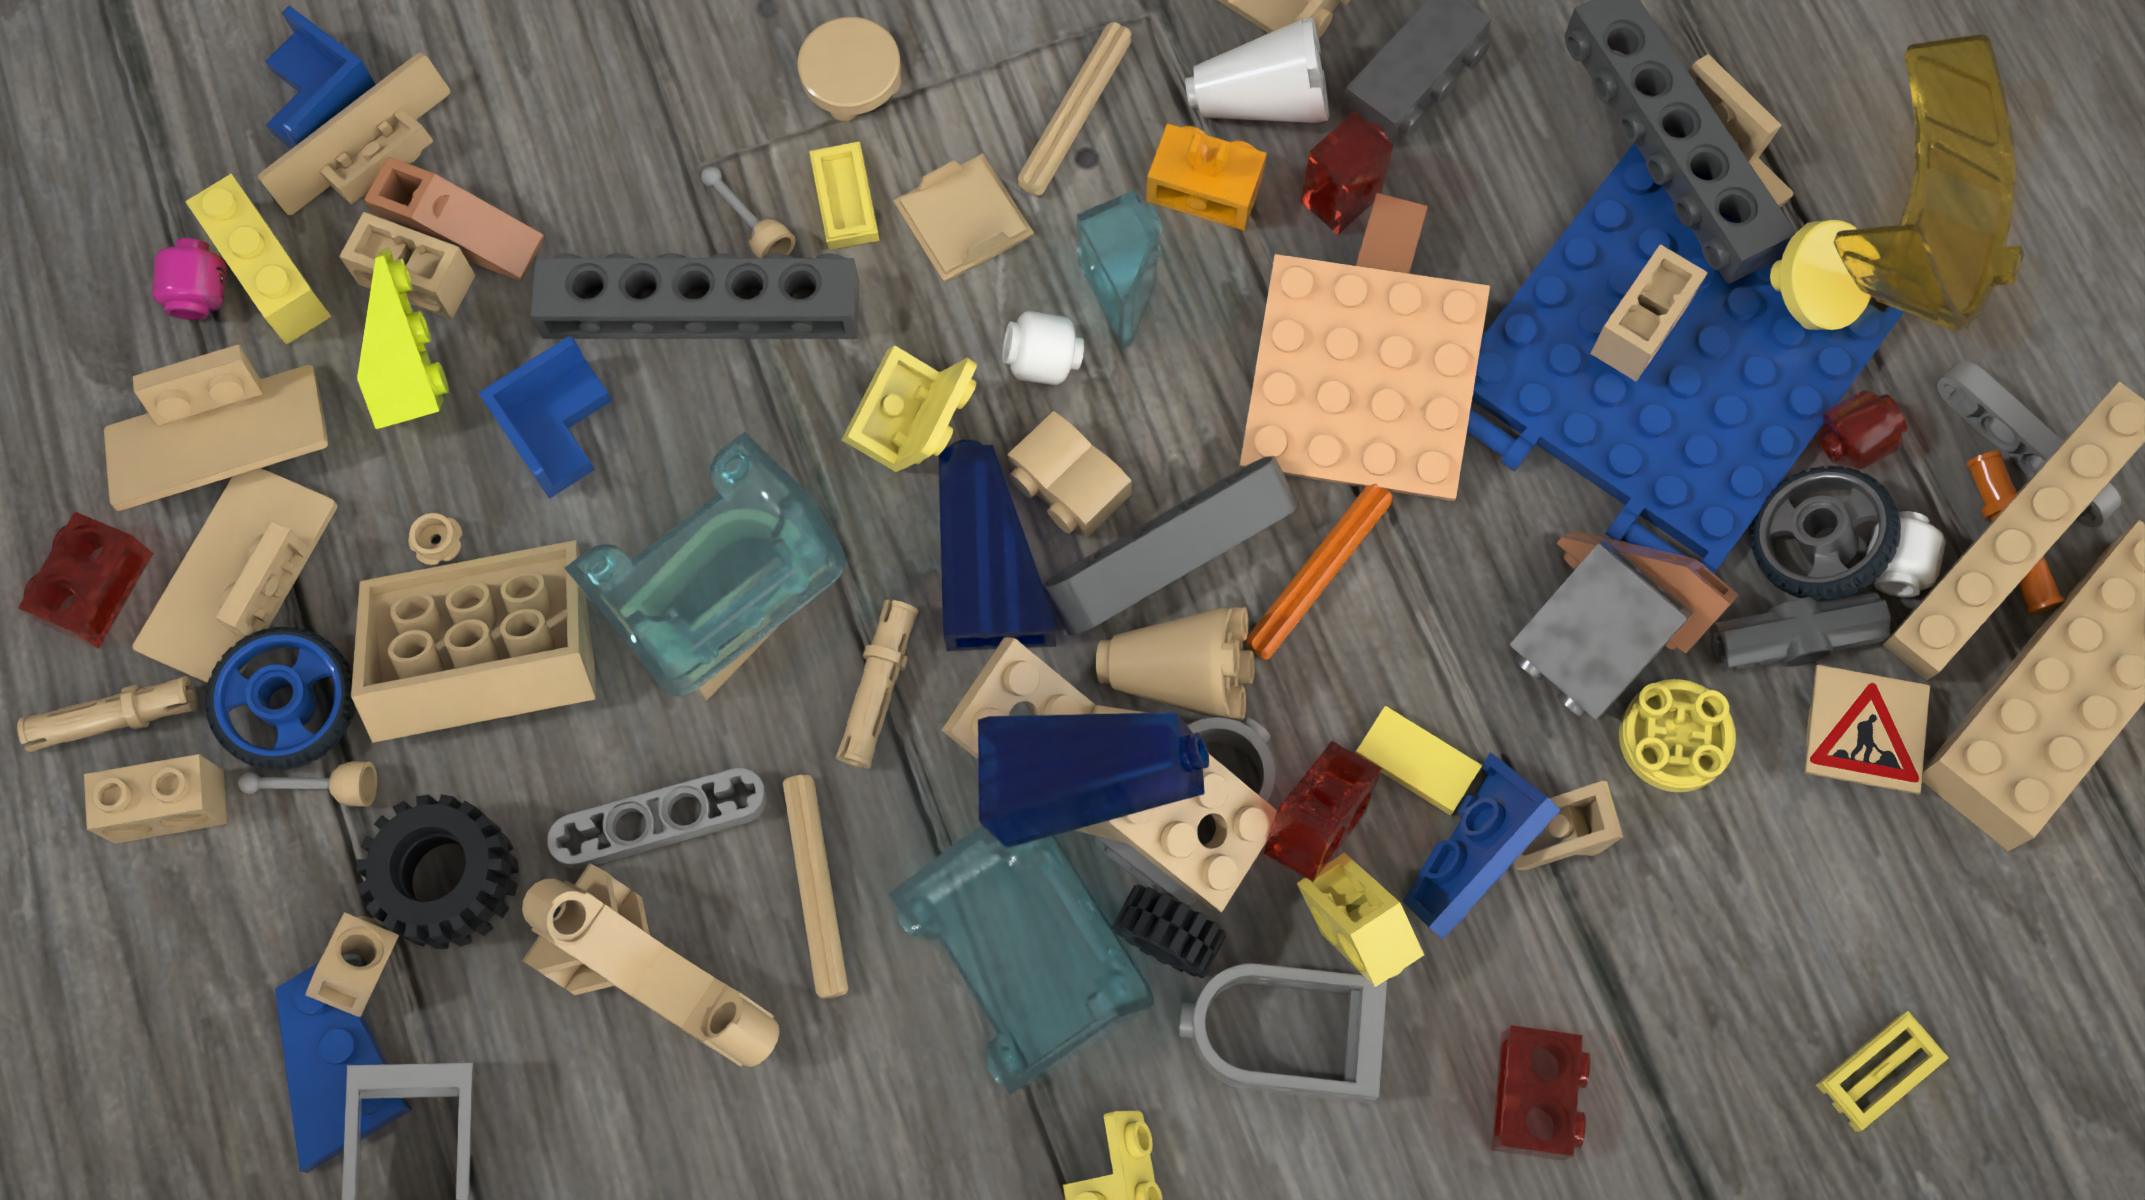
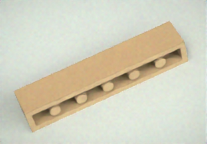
(2021, 533)

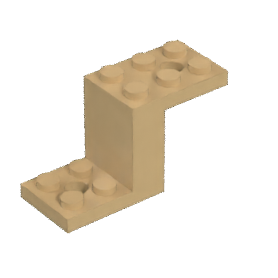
(1160, 834)

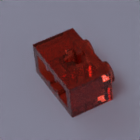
(1346, 172)

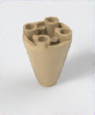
(1184, 662)

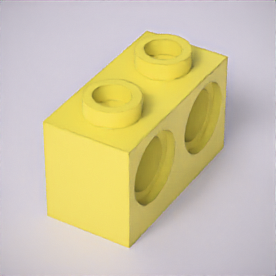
(1361, 920)

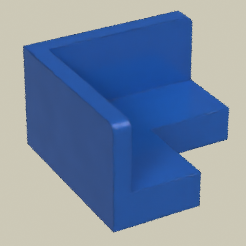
(321, 72)
(540, 405)

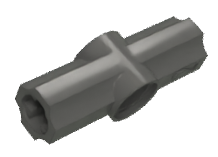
(1800, 631)

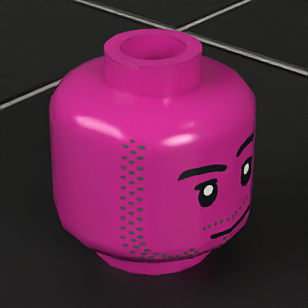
(189, 280)

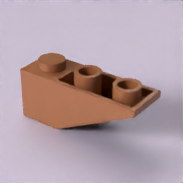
(455, 216)
(1678, 574)

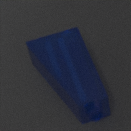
(985, 558)
(1082, 770)

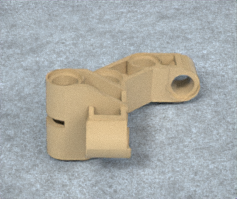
(606, 942)

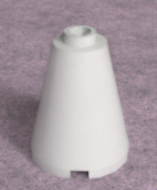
(1265, 79)

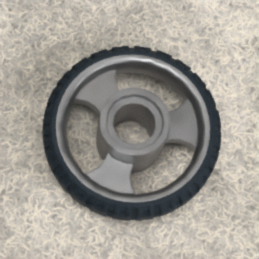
(1828, 554)

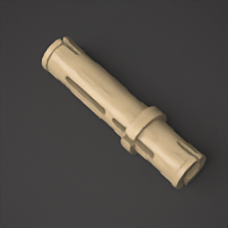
(883, 662)
(130, 708)

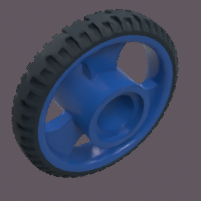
(294, 742)

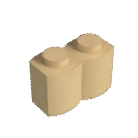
(1068, 475)

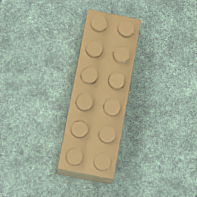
(2052, 704)

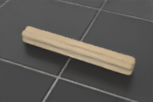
(1074, 109)
(815, 887)

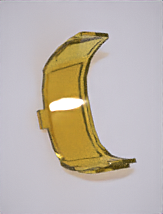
(1960, 195)

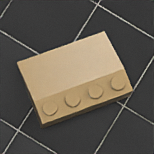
(471, 642)

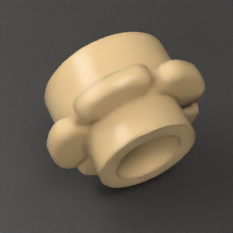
(434, 525)

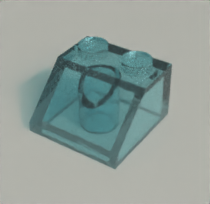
(1120, 259)

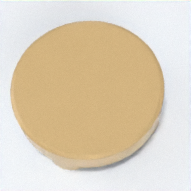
(849, 66)

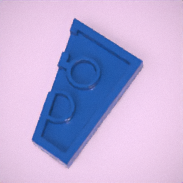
(1487, 840)
(316, 1050)

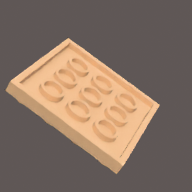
(1365, 376)

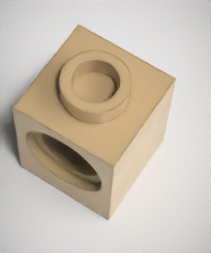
(347, 985)

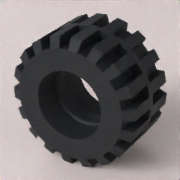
(403, 844)

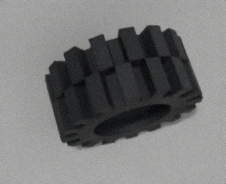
(1169, 931)

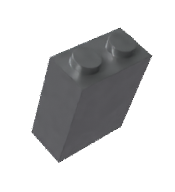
(1599, 631)

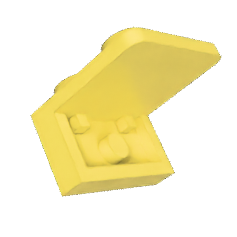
(909, 409)

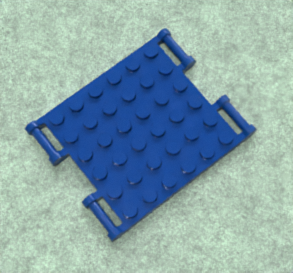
(1713, 410)

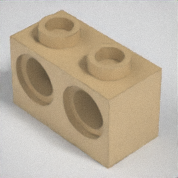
(436, 268)
(1648, 312)
(155, 799)

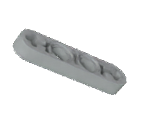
(2012, 429)
(656, 809)

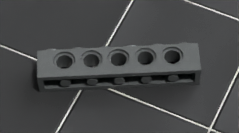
(1703, 143)
(719, 314)

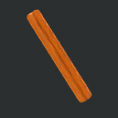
(1318, 571)

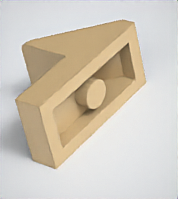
(1582, 827)

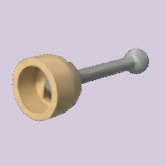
(767, 235)
(349, 783)

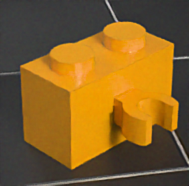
(1205, 176)

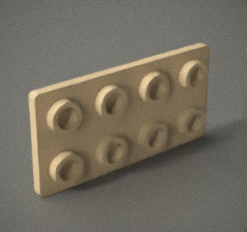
(210, 424)
(235, 572)

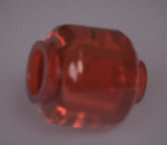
(1862, 429)

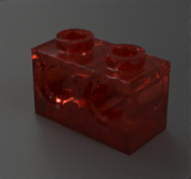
(98, 585)
(1322, 811)
(1522, 1088)

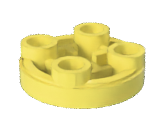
(1815, 279)
(1677, 735)

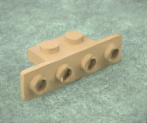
(1743, 117)
(359, 139)

